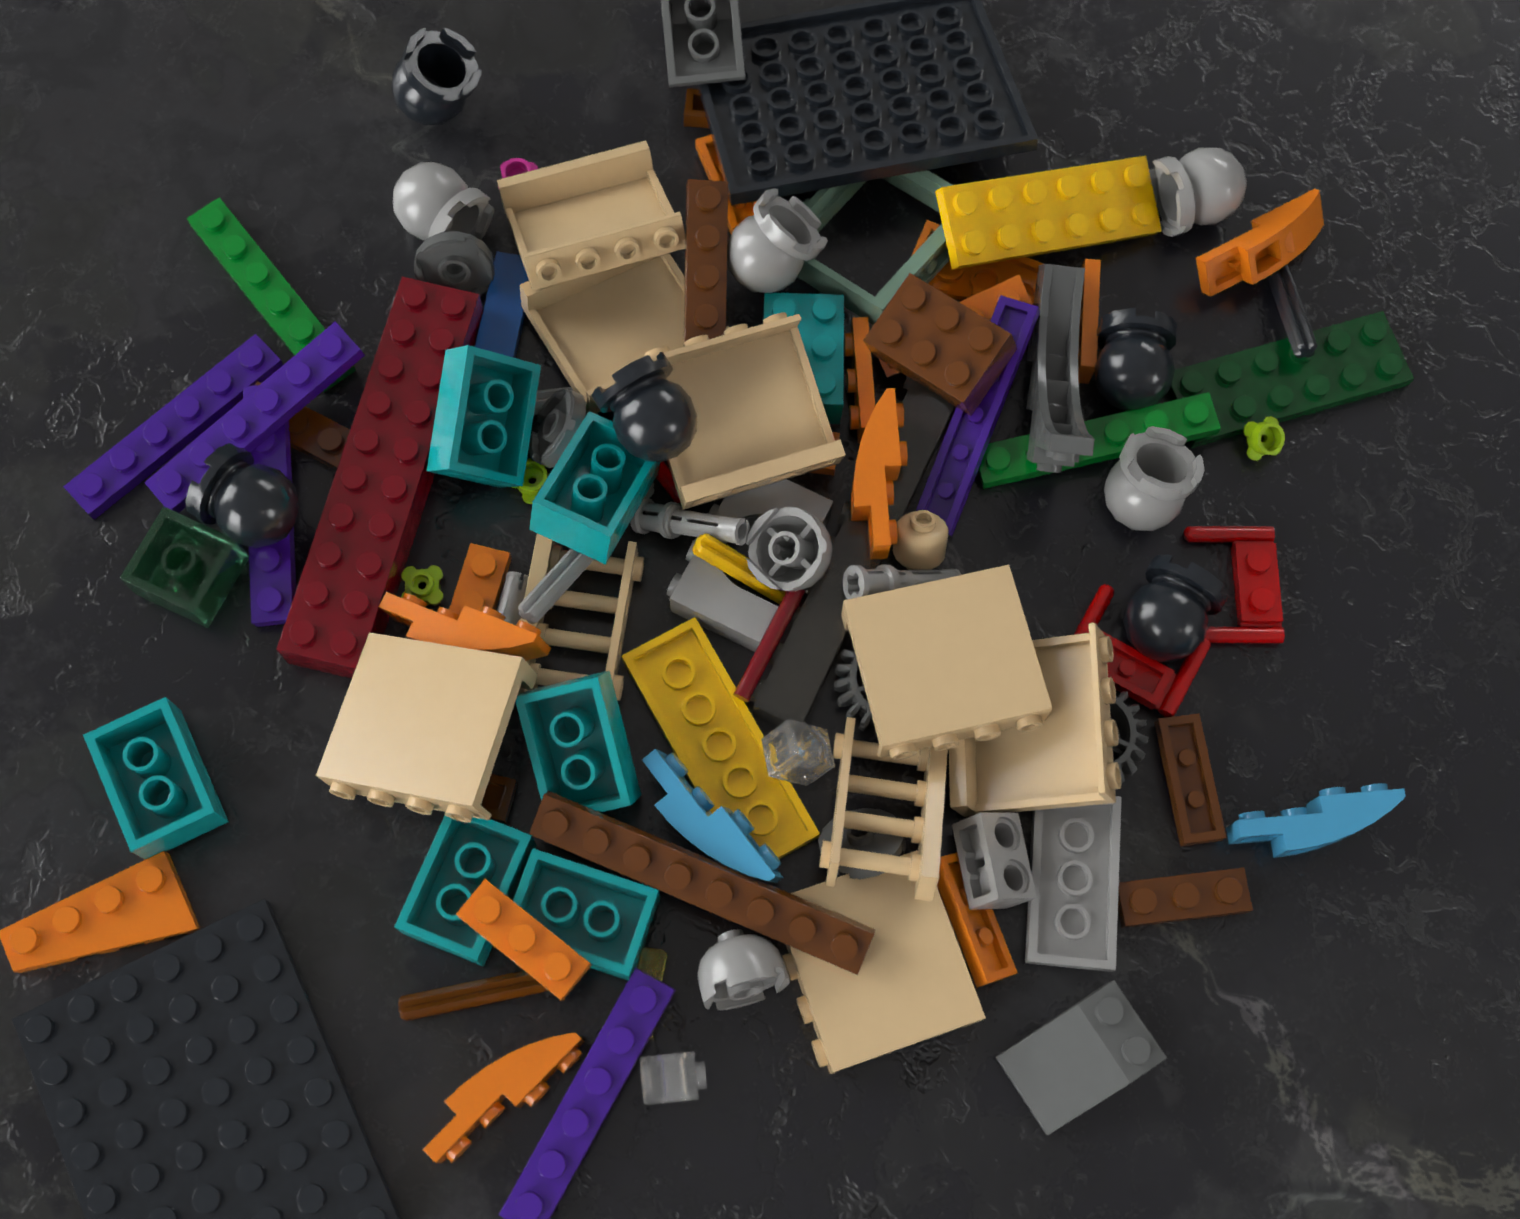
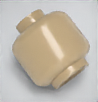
(921, 540)

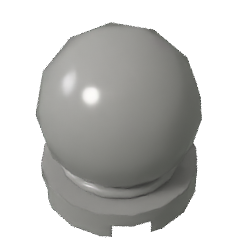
(1197, 189)
(437, 200)
(773, 243)
(1152, 479)

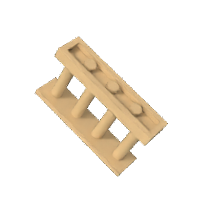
(544, 558)
(922, 830)

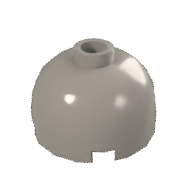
(788, 549)
(739, 970)

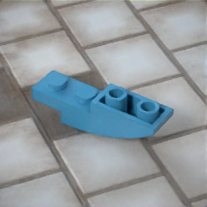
(1328, 820)
(718, 834)

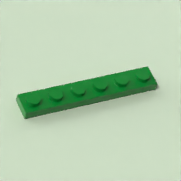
(258, 277)
(1190, 417)

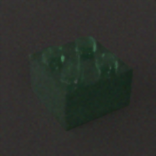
(185, 567)

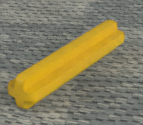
(732, 563)

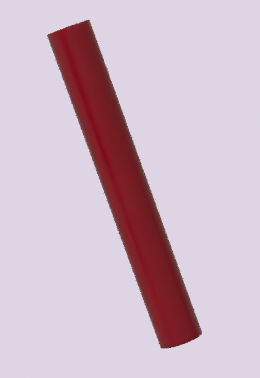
(768, 645)

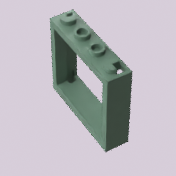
(923, 263)

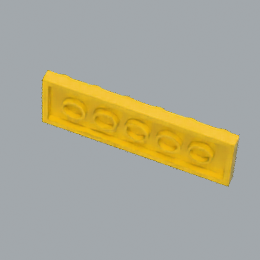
(1047, 211)
(716, 735)

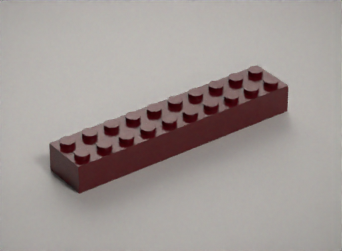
(378, 482)

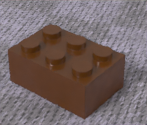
(940, 344)

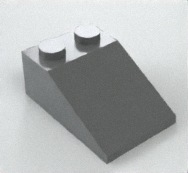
(702, 41)
(1081, 1057)

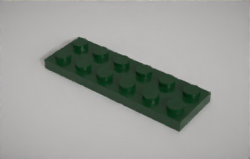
(1270, 381)

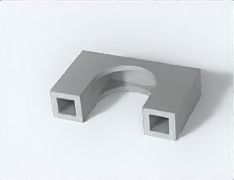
(706, 590)

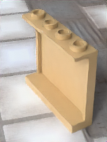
(590, 215)
(608, 320)
(753, 409)
(947, 662)
(423, 725)
(1065, 758)
(907, 985)

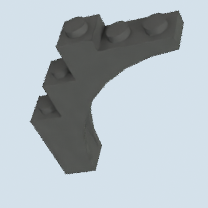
(1053, 395)

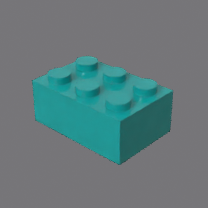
(822, 338)
(483, 417)
(592, 491)
(579, 742)
(155, 778)
(452, 872)
(589, 910)

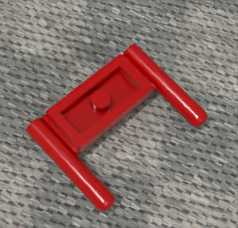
(1254, 582)
(1141, 676)

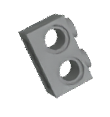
(993, 861)

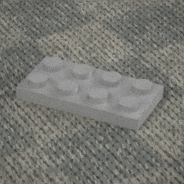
(1075, 887)

